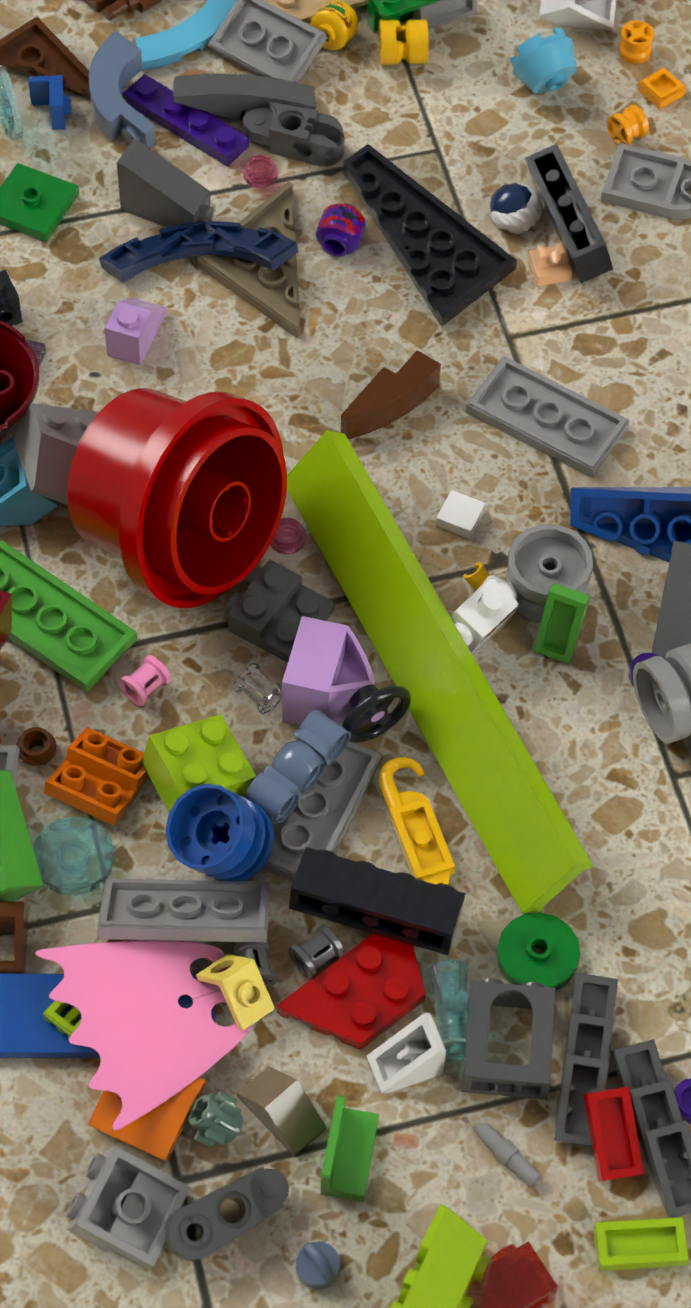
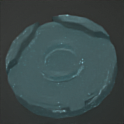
(9, 108)
(74, 855)

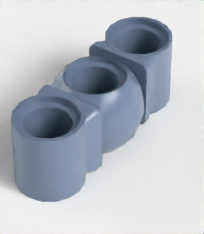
(298, 765)

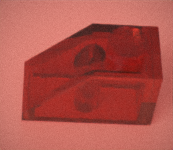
(518, 1280)

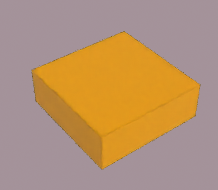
(662, 88)

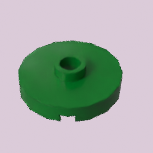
(523, 965)

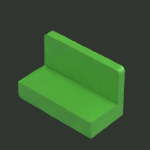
(348, 1152)

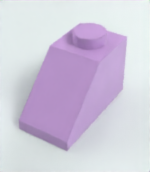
(133, 329)

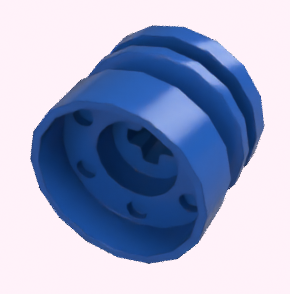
(201, 830)

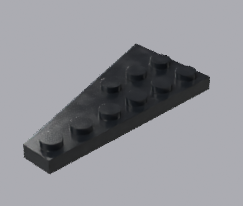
(435, 245)

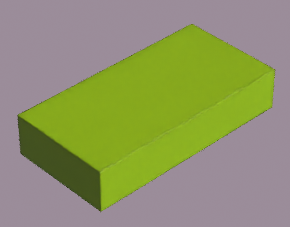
(641, 1244)

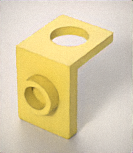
(241, 988)

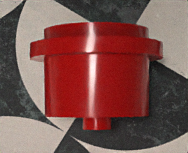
(180, 490)

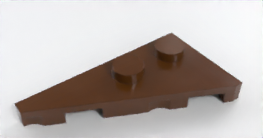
(38, 52)

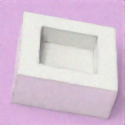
(460, 514)

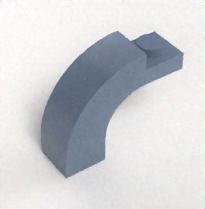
(109, 72)

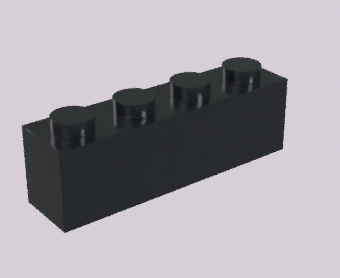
(569, 213)
(376, 900)

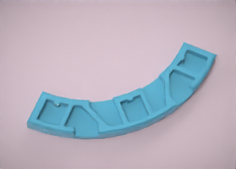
(184, 38)

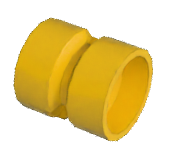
(415, 43)

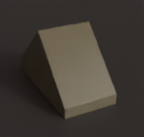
(283, 1109)

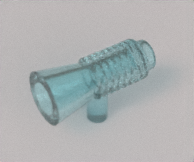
(451, 1006)

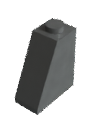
(159, 190)

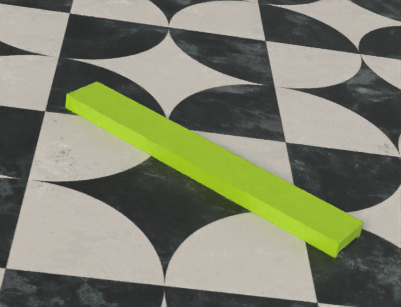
(447, 689)

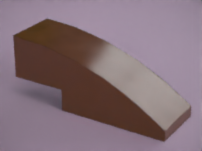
(391, 395)

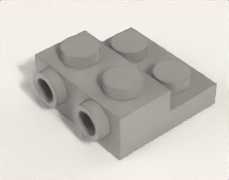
(125, 1206)

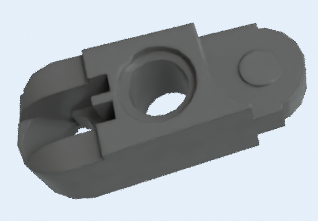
(296, 133)
(257, 1196)

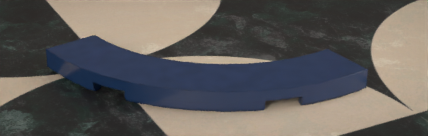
(197, 239)

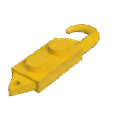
(416, 826)

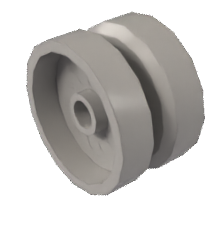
(546, 557)
(665, 693)

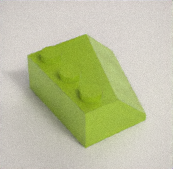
(446, 1265)

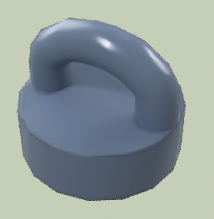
(317, 1265)

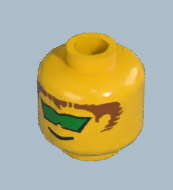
(338, 23)

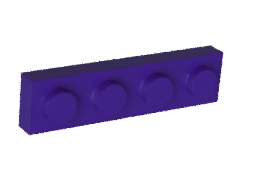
(188, 123)

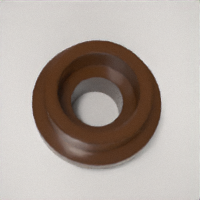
(36, 737)

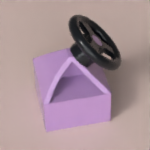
(334, 676)

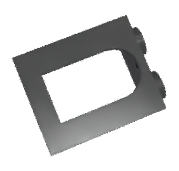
(504, 1078)

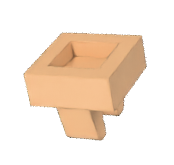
(550, 265)

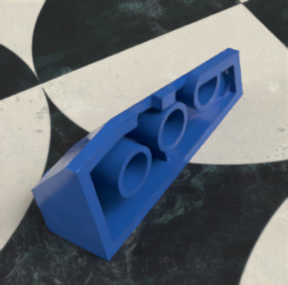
(635, 516)

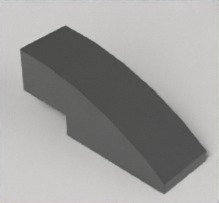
(675, 610)

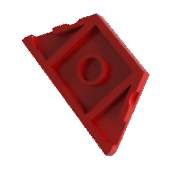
(360, 992)

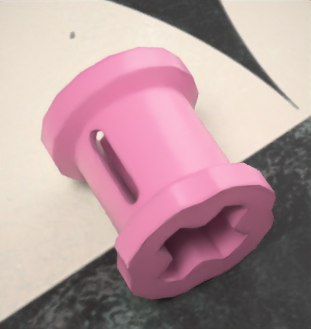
(145, 680)

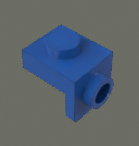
(50, 91)

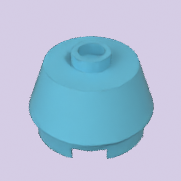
(545, 62)

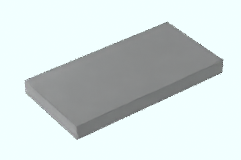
(547, 416)
(325, 810)
(184, 910)

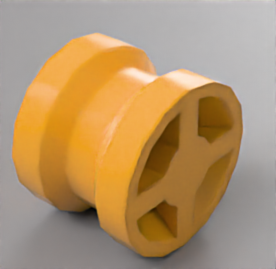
(636, 41)
(628, 125)

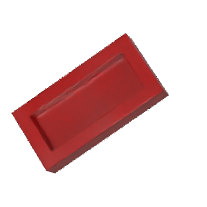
(613, 1134)

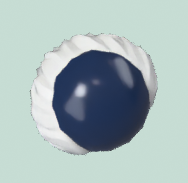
(515, 207)

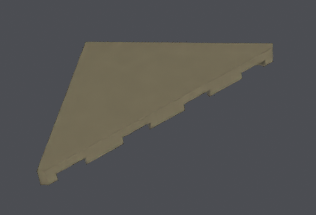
(269, 291)

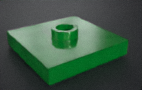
(35, 201)

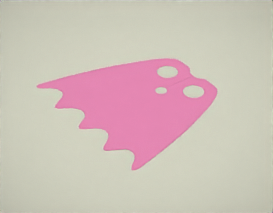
(134, 1017)

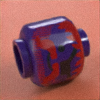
(340, 229)

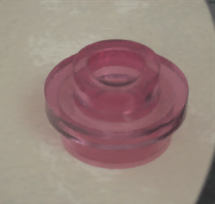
(260, 171)
(291, 528)

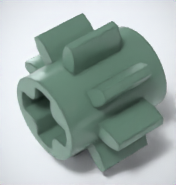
(215, 1119)

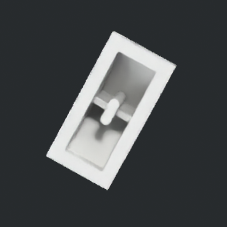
(409, 1056)

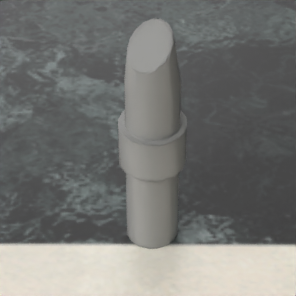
(508, 1154)

